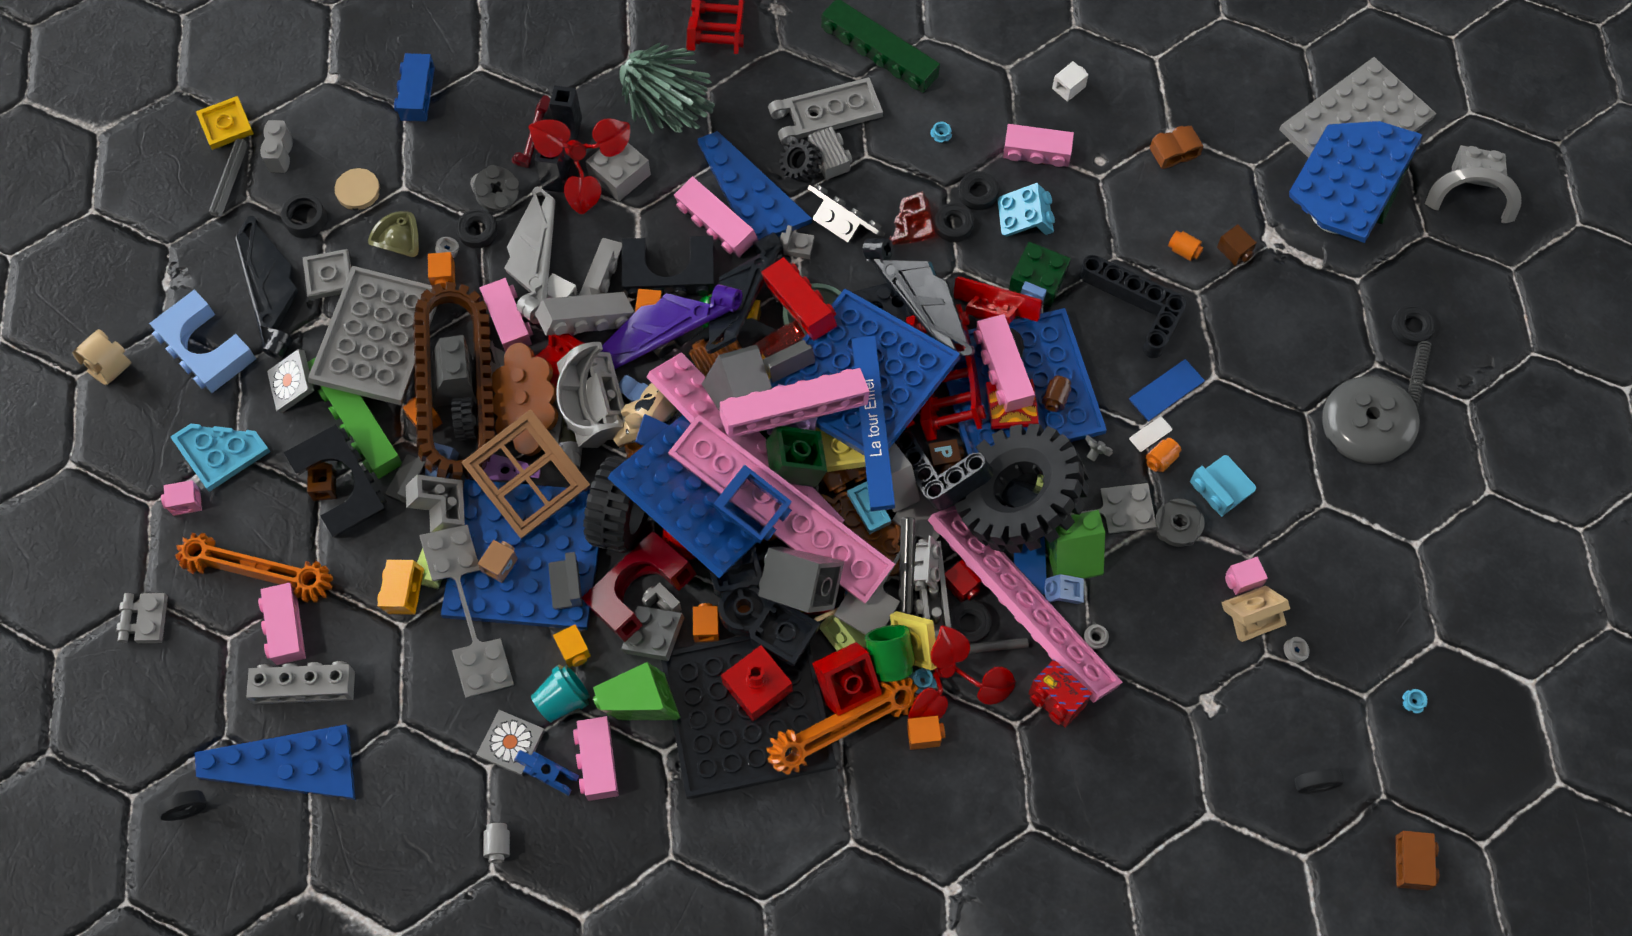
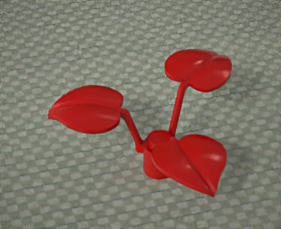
(551, 137)
(948, 649)

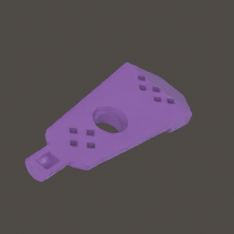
(498, 462)

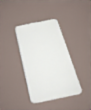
(1150, 434)

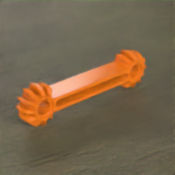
(253, 567)
(837, 727)

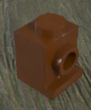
(316, 487)

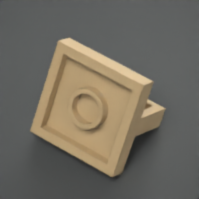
(1256, 612)

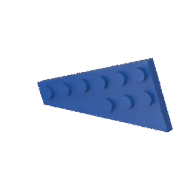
(297, 762)

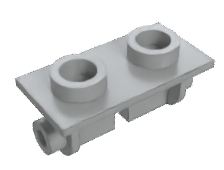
(927, 553)

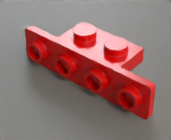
(991, 301)

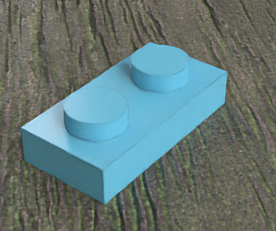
(871, 519)

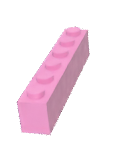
(794, 402)

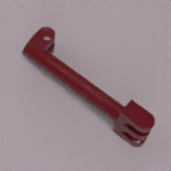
(524, 159)

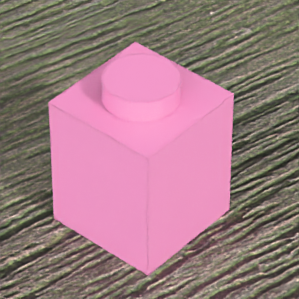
(1246, 576)

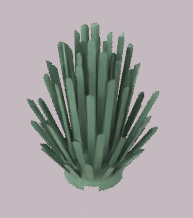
(652, 80)

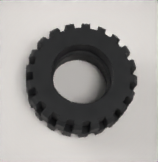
(610, 515)

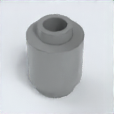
(496, 842)

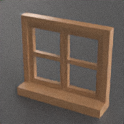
(553, 453)

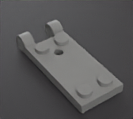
(835, 107)

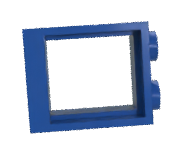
(733, 487)

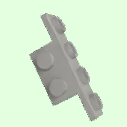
(602, 268)

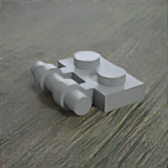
(150, 618)

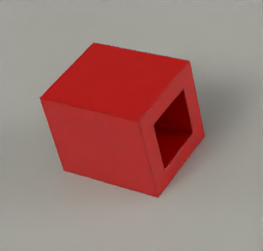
(962, 582)

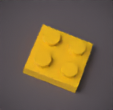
(224, 122)

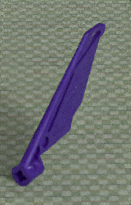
(665, 321)

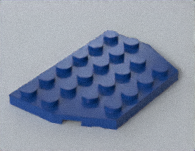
(1353, 175)

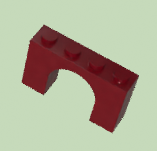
(649, 557)

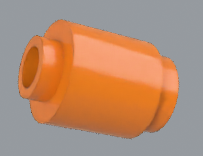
(1186, 245)
(1163, 455)

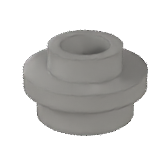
(1099, 630)

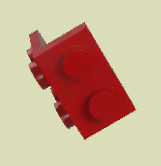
(558, 347)

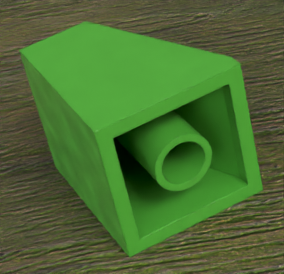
(1080, 548)
(637, 695)

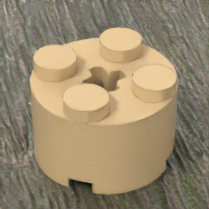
(102, 357)

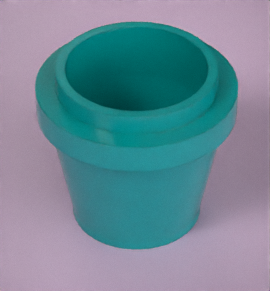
(560, 694)

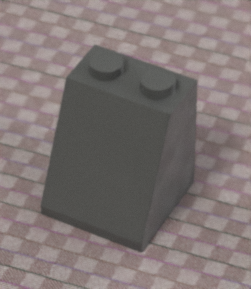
(451, 371)
(736, 375)
(800, 579)

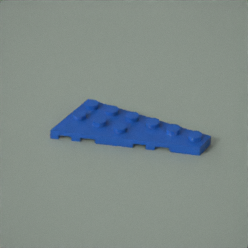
(749, 190)

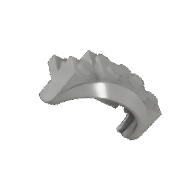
(590, 405)

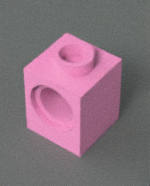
(182, 498)

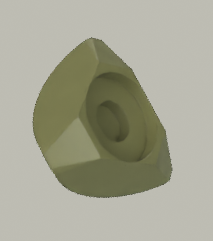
(396, 234)

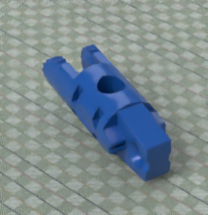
(533, 767)

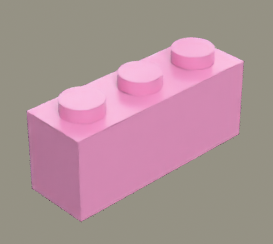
(1038, 145)
(506, 318)
(281, 624)
(596, 758)

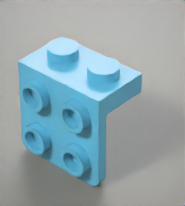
(1026, 209)
(1222, 484)

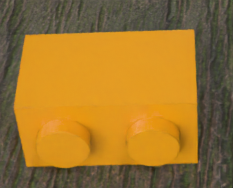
(400, 587)

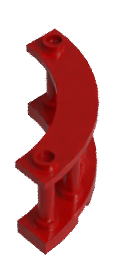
(697, 26)
(929, 419)

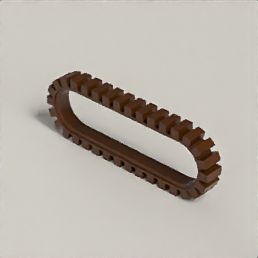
(422, 367)

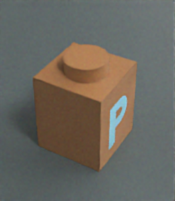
(498, 560)

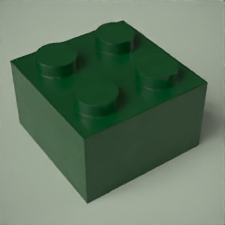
(1042, 269)
(797, 455)

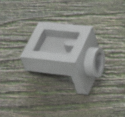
(797, 244)
(665, 599)

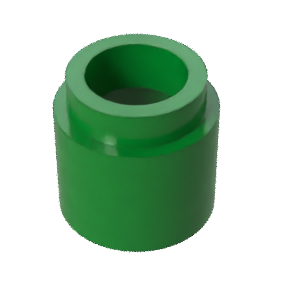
(891, 652)

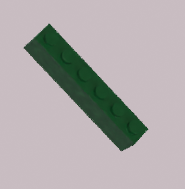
(880, 45)

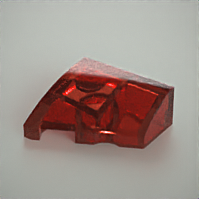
(913, 221)
(780, 339)

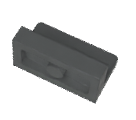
(789, 360)
(407, 471)
(565, 582)

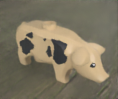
(652, 404)

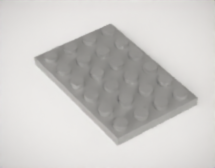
(1363, 96)
(371, 337)

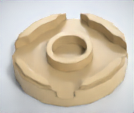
(357, 189)

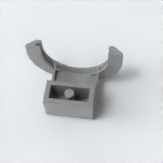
(1478, 168)

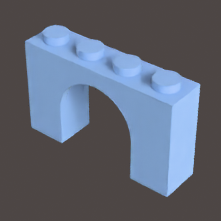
(210, 368)

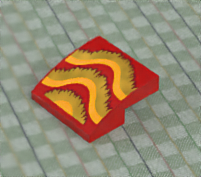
(1000, 419)

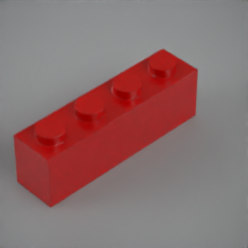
(799, 298)

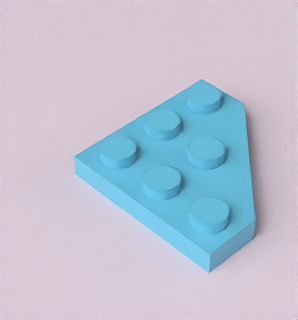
(218, 451)

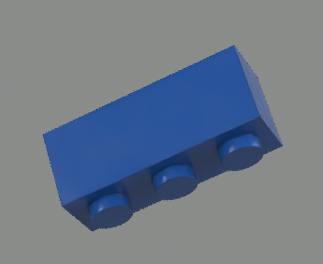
(414, 87)

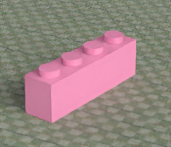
(715, 217)
(1004, 362)

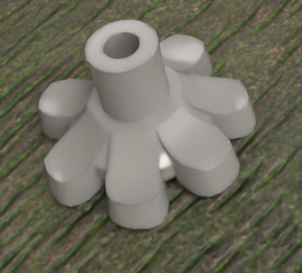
(1097, 448)

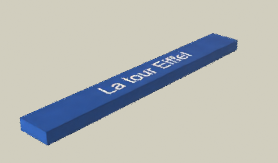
(874, 427)

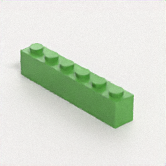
(363, 428)

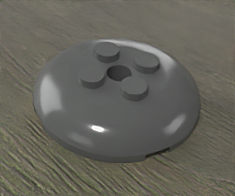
(1366, 438)

